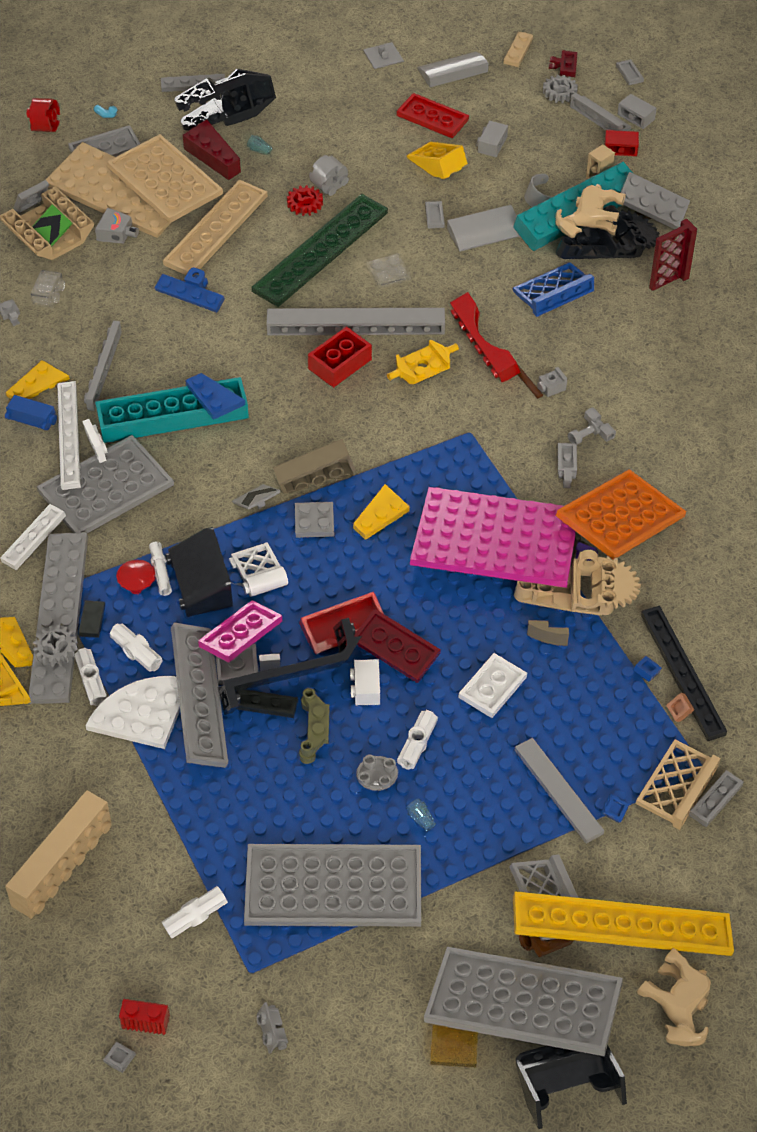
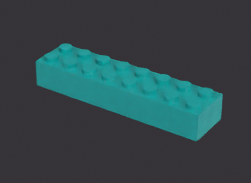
(538, 223)
(161, 412)

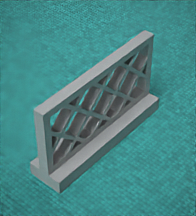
(556, 878)

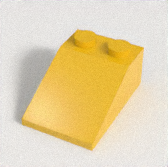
(439, 158)

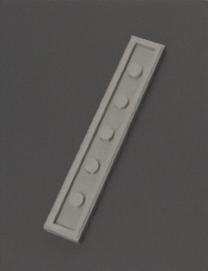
(559, 790)

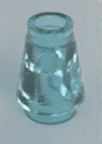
(258, 145)
(420, 813)

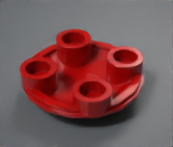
(136, 575)

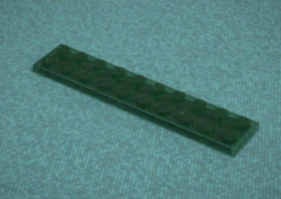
(319, 250)

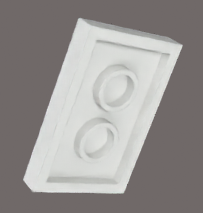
(492, 685)

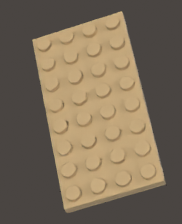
(89, 181)

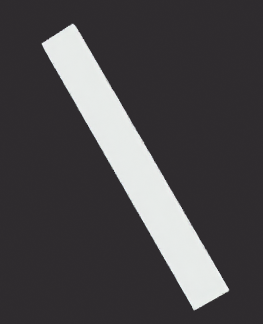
(68, 435)

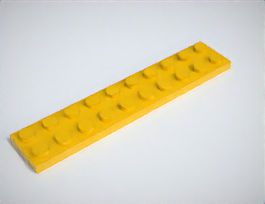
(622, 923)

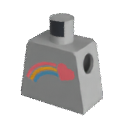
(115, 227)

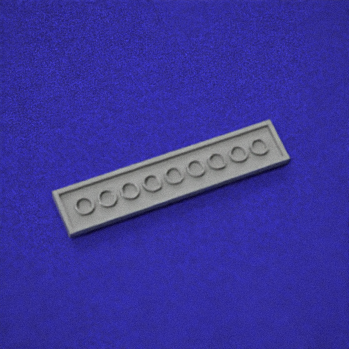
(59, 606)

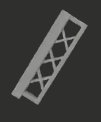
(597, 114)

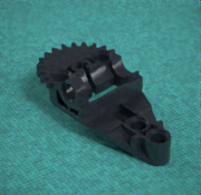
(595, 243)

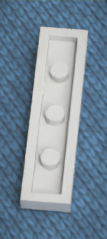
(33, 537)

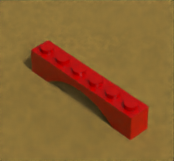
(500, 360)

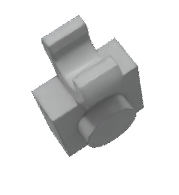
(10, 310)

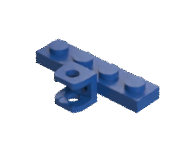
(191, 290)

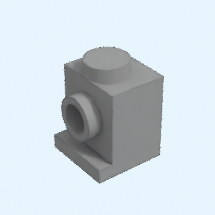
(552, 382)

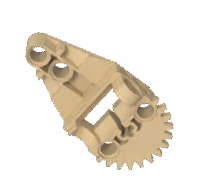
(610, 586)

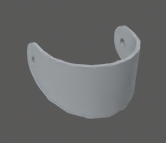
(532, 195)

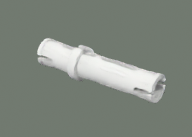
(158, 561)

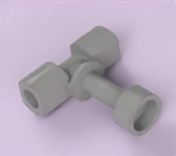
(595, 426)

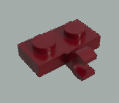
(566, 63)

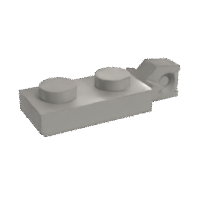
(567, 462)

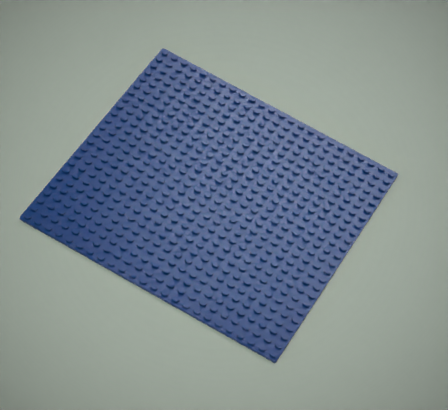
(487, 806)

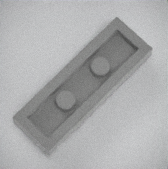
(716, 798)

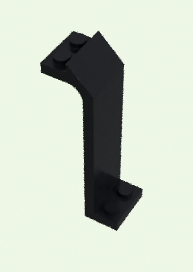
(346, 642)

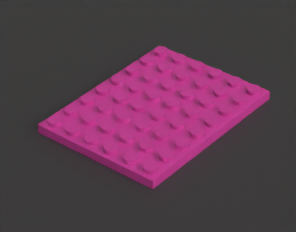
(493, 537)

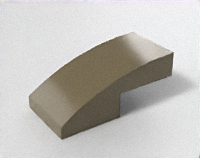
(552, 635)

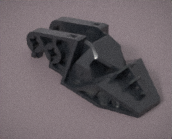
(242, 98)

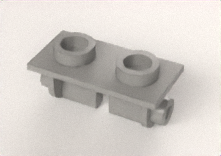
(272, 1037)

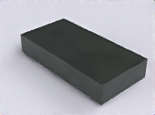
(92, 619)

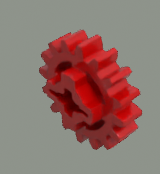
(304, 200)

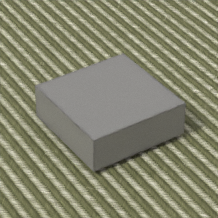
(119, 1057)

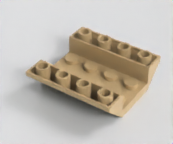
(72, 238)

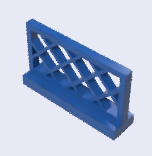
(557, 295)

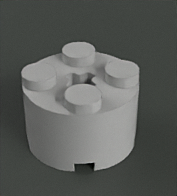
(329, 174)

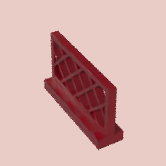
(682, 256)

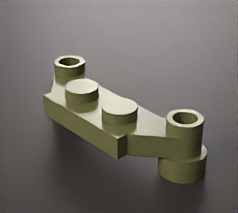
(317, 725)

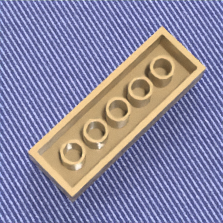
(59, 855)

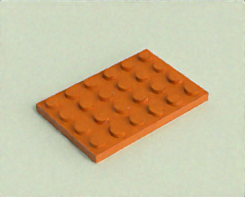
(620, 514)

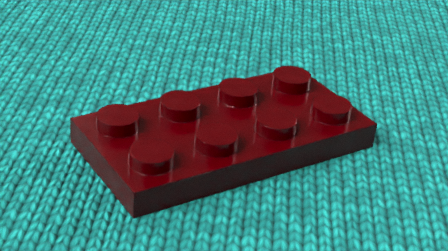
(396, 645)

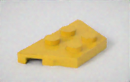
(10, 688)

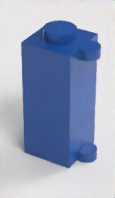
(31, 412)

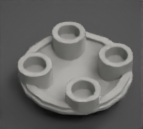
(377, 772)

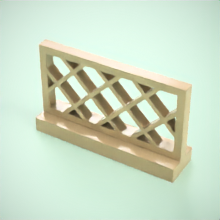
(691, 795)

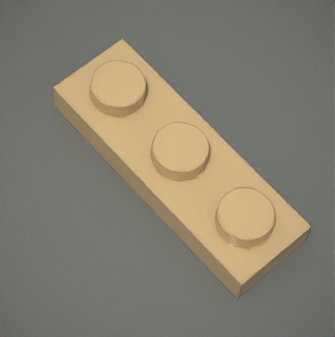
(518, 49)

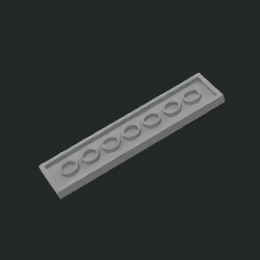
(198, 698)

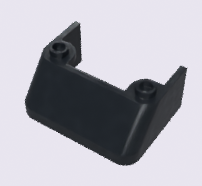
(556, 1069)

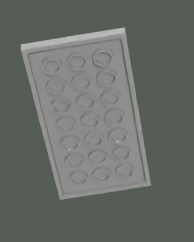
(333, 885)
(524, 1001)

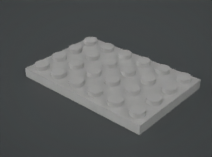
(108, 487)

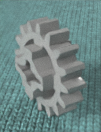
(559, 88)
(45, 646)

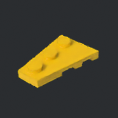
(37, 380)

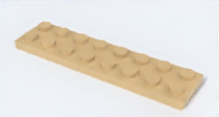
(215, 227)

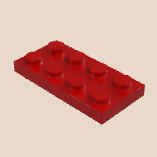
(432, 115)

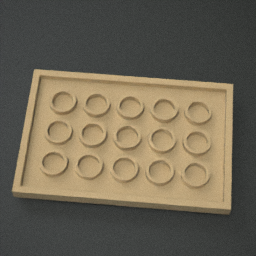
(165, 178)

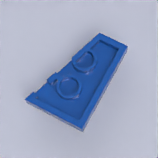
(213, 396)

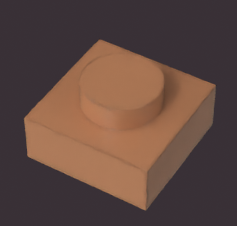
(680, 707)

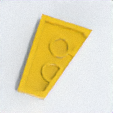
(380, 512)
(13, 643)

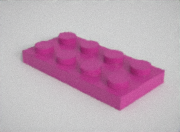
(240, 631)

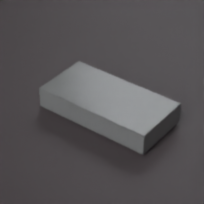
(629, 72)
(434, 214)

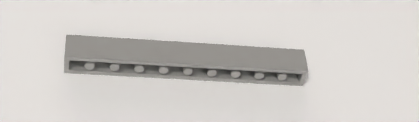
(360, 320)

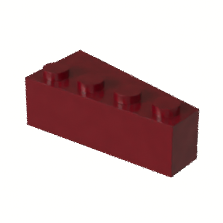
(212, 150)

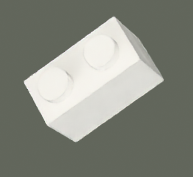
(366, 682)

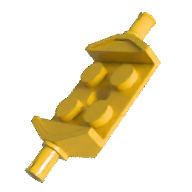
(434, 356)

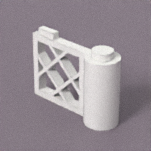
(264, 578)

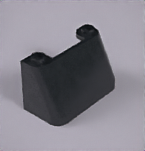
(201, 573)

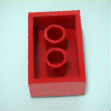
(339, 356)

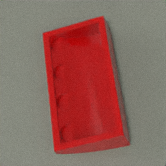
(319, 625)

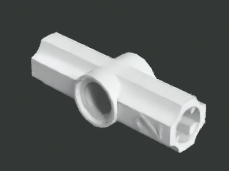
(136, 647)
(90, 676)
(413, 748)
(194, 912)

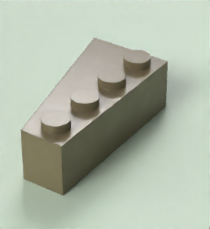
(315, 467)

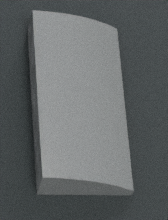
(454, 69)
(483, 228)

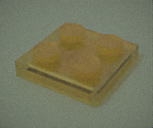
(453, 1047)

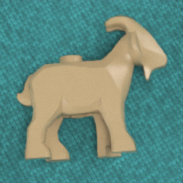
(591, 212)
(682, 1001)

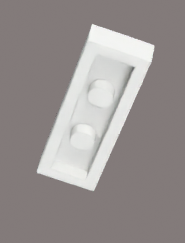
(95, 440)

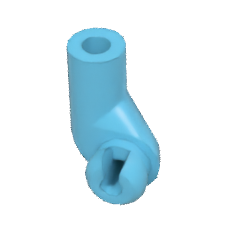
(111, 113)

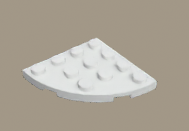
(139, 712)

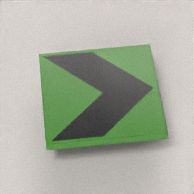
(52, 225)

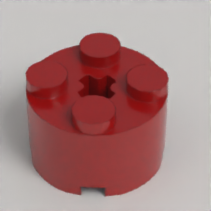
(43, 115)

